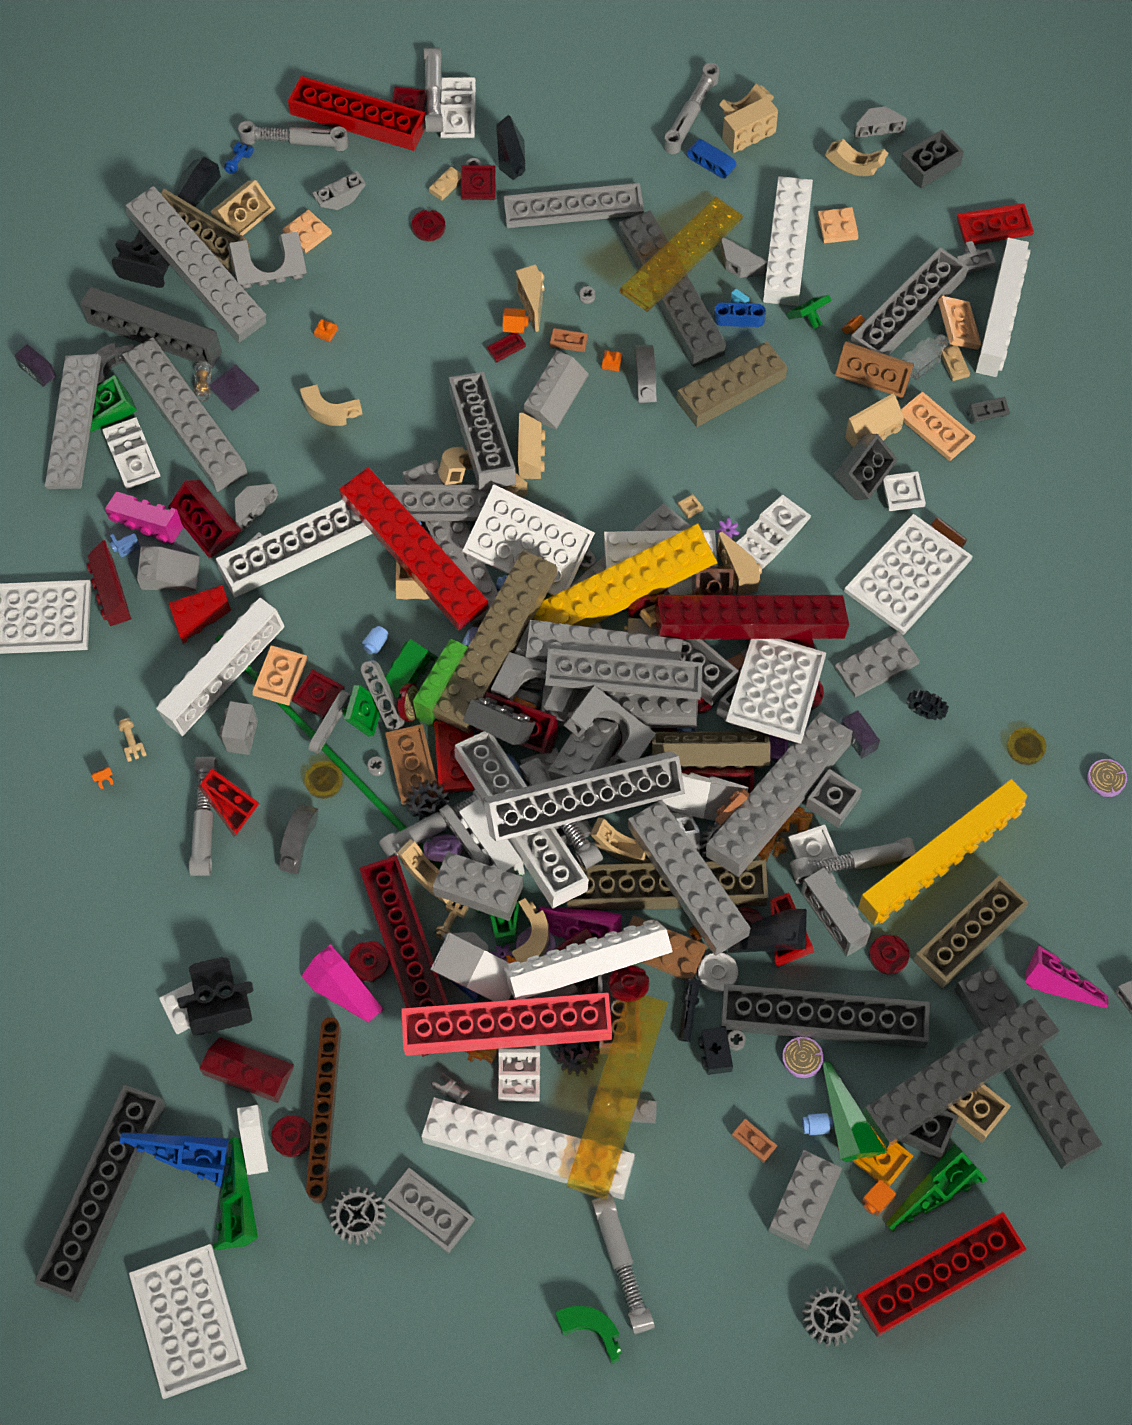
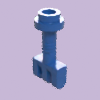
(240, 151)

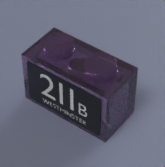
(35, 365)
(863, 737)

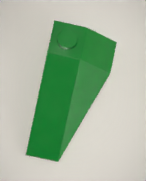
(111, 404)

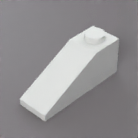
(253, 1139)

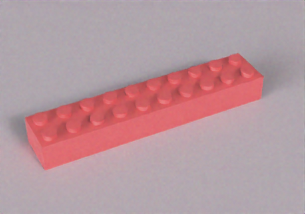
(506, 1024)

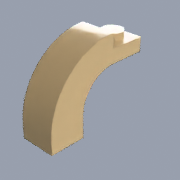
(756, 93)
(854, 162)
(327, 412)
(453, 466)
(617, 844)
(419, 866)
(540, 933)

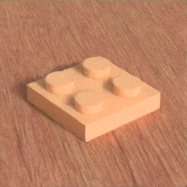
(838, 225)
(310, 230)

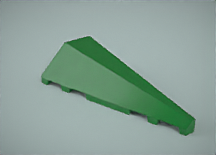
(853, 1131)
(946, 1179)
(237, 1214)

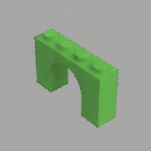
(436, 681)

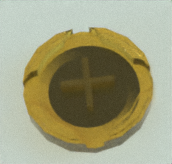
(1026, 746)
(323, 779)

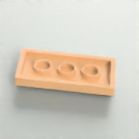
(936, 426)

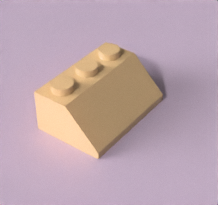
(244, 208)
(880, 419)
(530, 447)

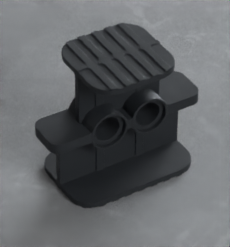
(140, 262)
(218, 1011)

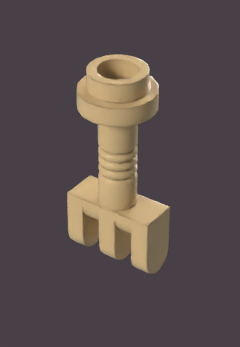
(126, 725)
(454, 911)

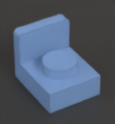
(125, 545)

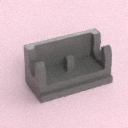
(988, 409)

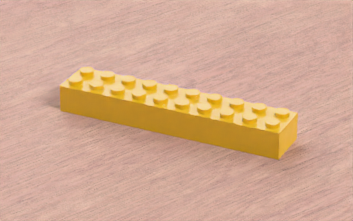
(630, 580)
(942, 852)

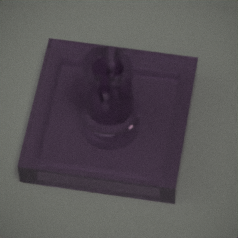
(234, 387)

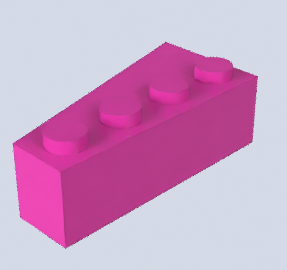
(145, 517)

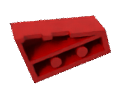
(198, 611)
(228, 801)
(783, 957)

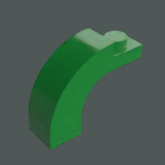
(591, 1319)

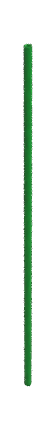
(343, 767)

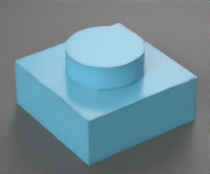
(739, 297)

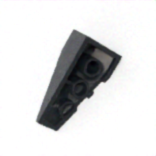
(510, 148)
(197, 180)
(775, 933)

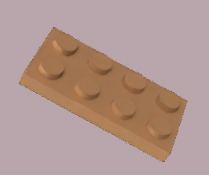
(874, 369)
(410, 758)
(683, 959)

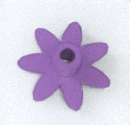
(731, 527)
(504, 952)

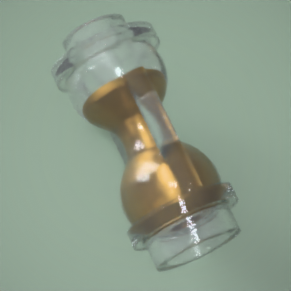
(201, 387)

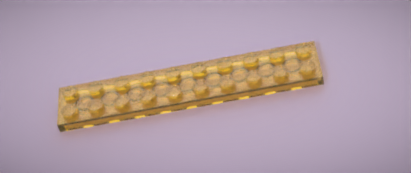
(681, 254)
(617, 1097)

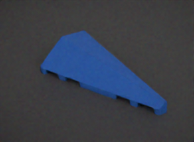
(196, 1154)

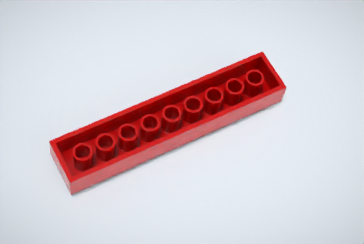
(413, 548)

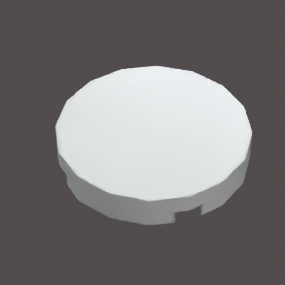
(717, 971)

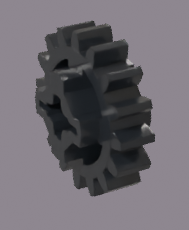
(927, 705)
(435, 797)
(585, 1056)

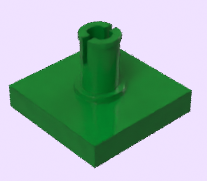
(809, 308)
(362, 711)

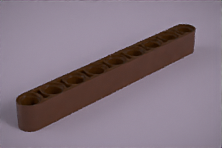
(327, 1118)

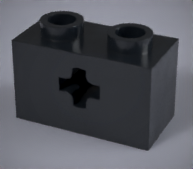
(717, 1039)

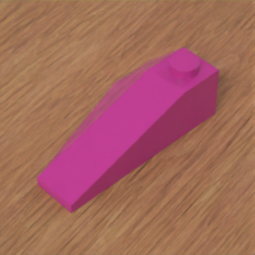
(569, 921)
(1053, 978)
(335, 980)

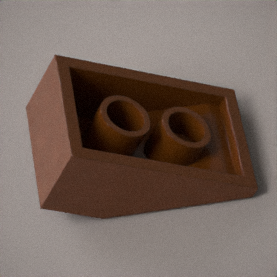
(713, 581)

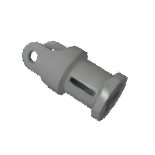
(451, 1089)

